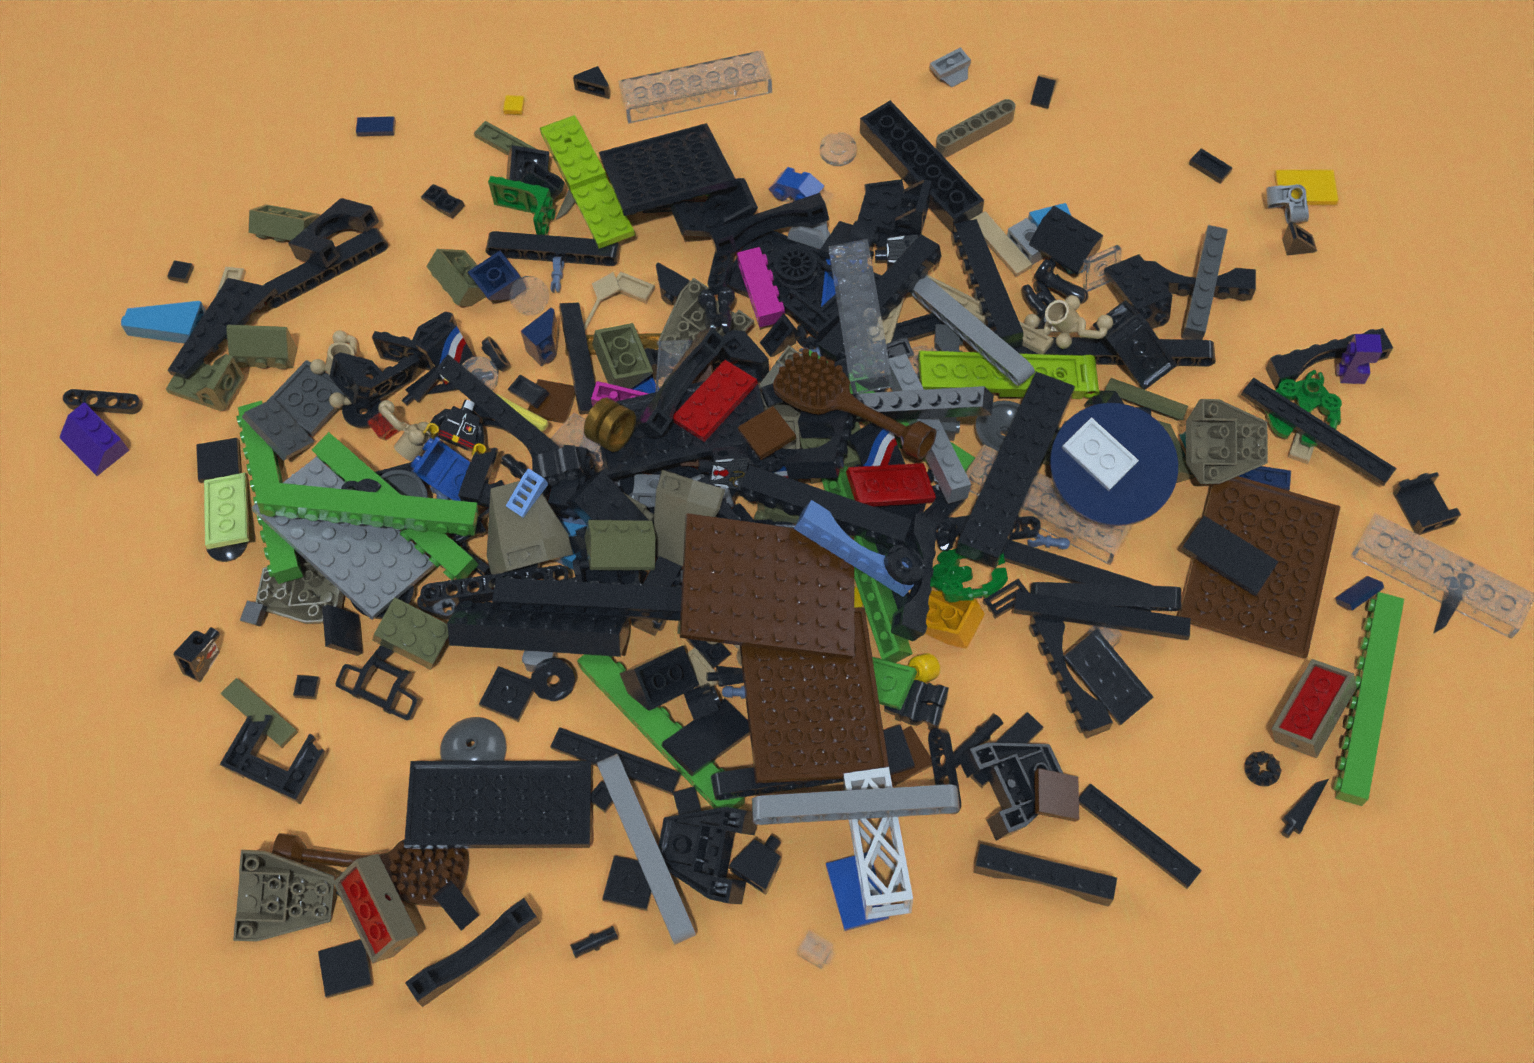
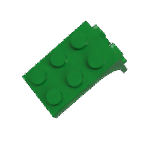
(524, 198)

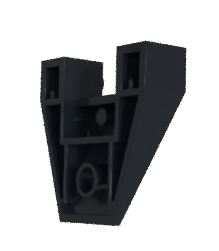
(1012, 778)
(700, 848)

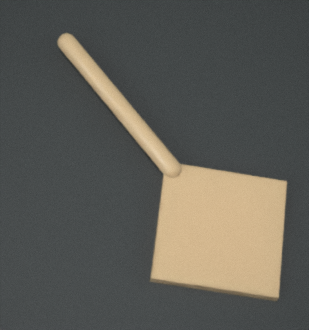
(603, 289)

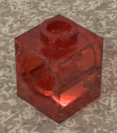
(382, 427)

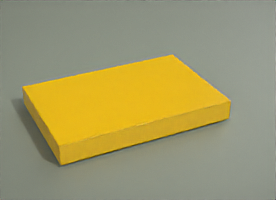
(1319, 185)

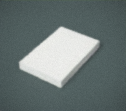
(1100, 454)

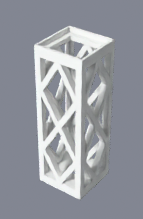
(879, 779)

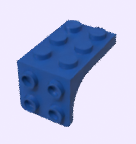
(441, 468)

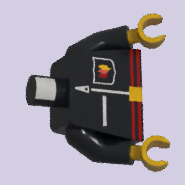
(459, 428)

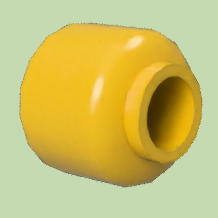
(926, 666)

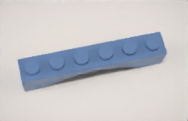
(821, 527)

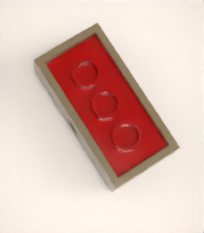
(1314, 708)
(375, 908)

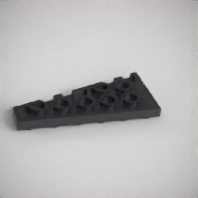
(229, 307)

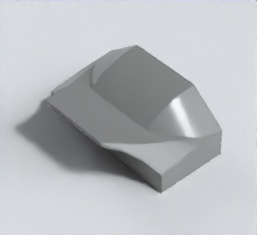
(952, 67)
(810, 235)

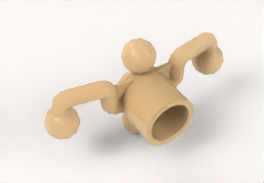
(1063, 318)
(318, 366)
(412, 439)

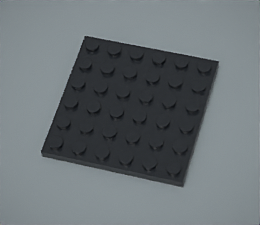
(666, 169)

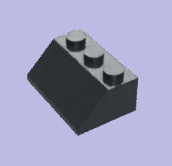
(1066, 239)
(660, 678)

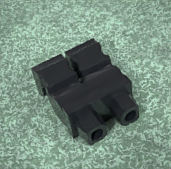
(915, 709)

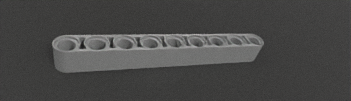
(972, 331)
(855, 804)
(646, 849)

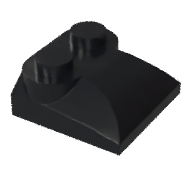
(521, 157)

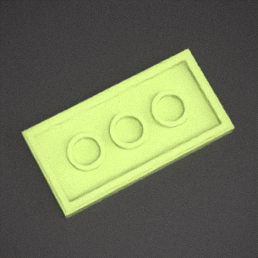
(226, 511)

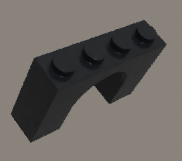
(344, 214)
(826, 459)

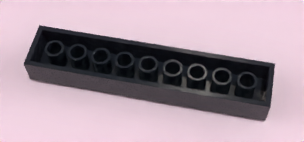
(1015, 470)

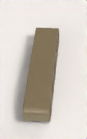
(975, 127)

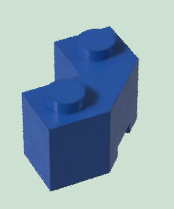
(795, 185)

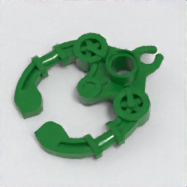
(1327, 402)
(949, 578)

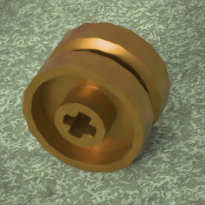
(609, 424)

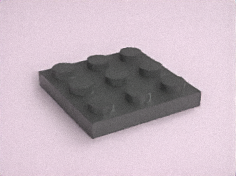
(307, 398)

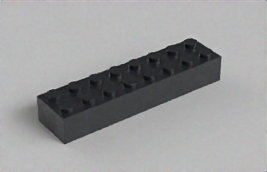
(917, 159)
(484, 627)

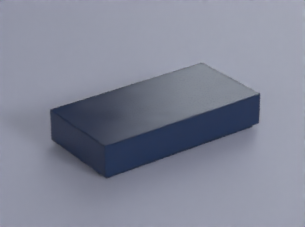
(375, 126)
(1359, 593)

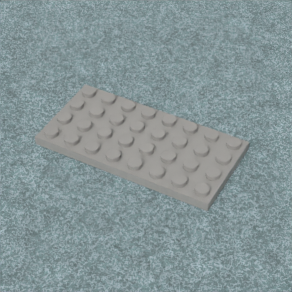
(359, 560)

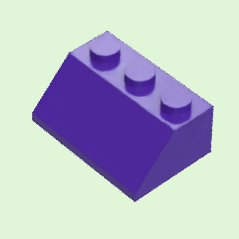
(92, 439)

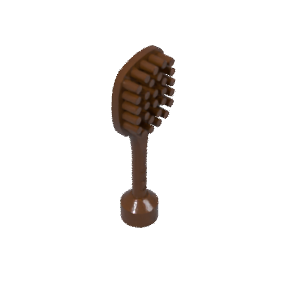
(822, 388)
(413, 872)

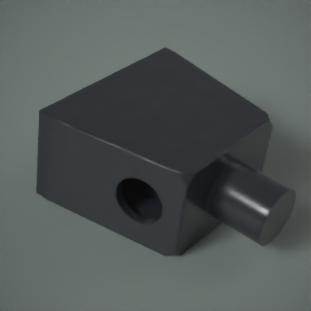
(758, 864)

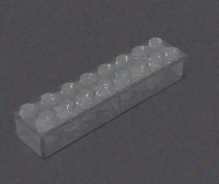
(695, 86)
(860, 317)
(1054, 514)
(1444, 576)

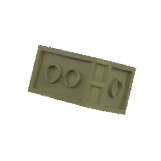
(210, 384)

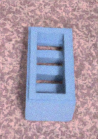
(536, 491)

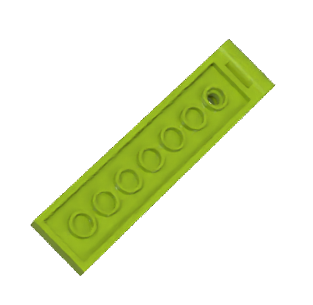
(586, 181)
(971, 369)

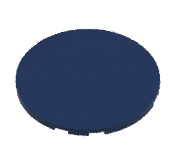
(1141, 490)

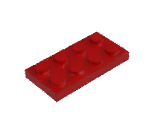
(714, 400)
(891, 484)

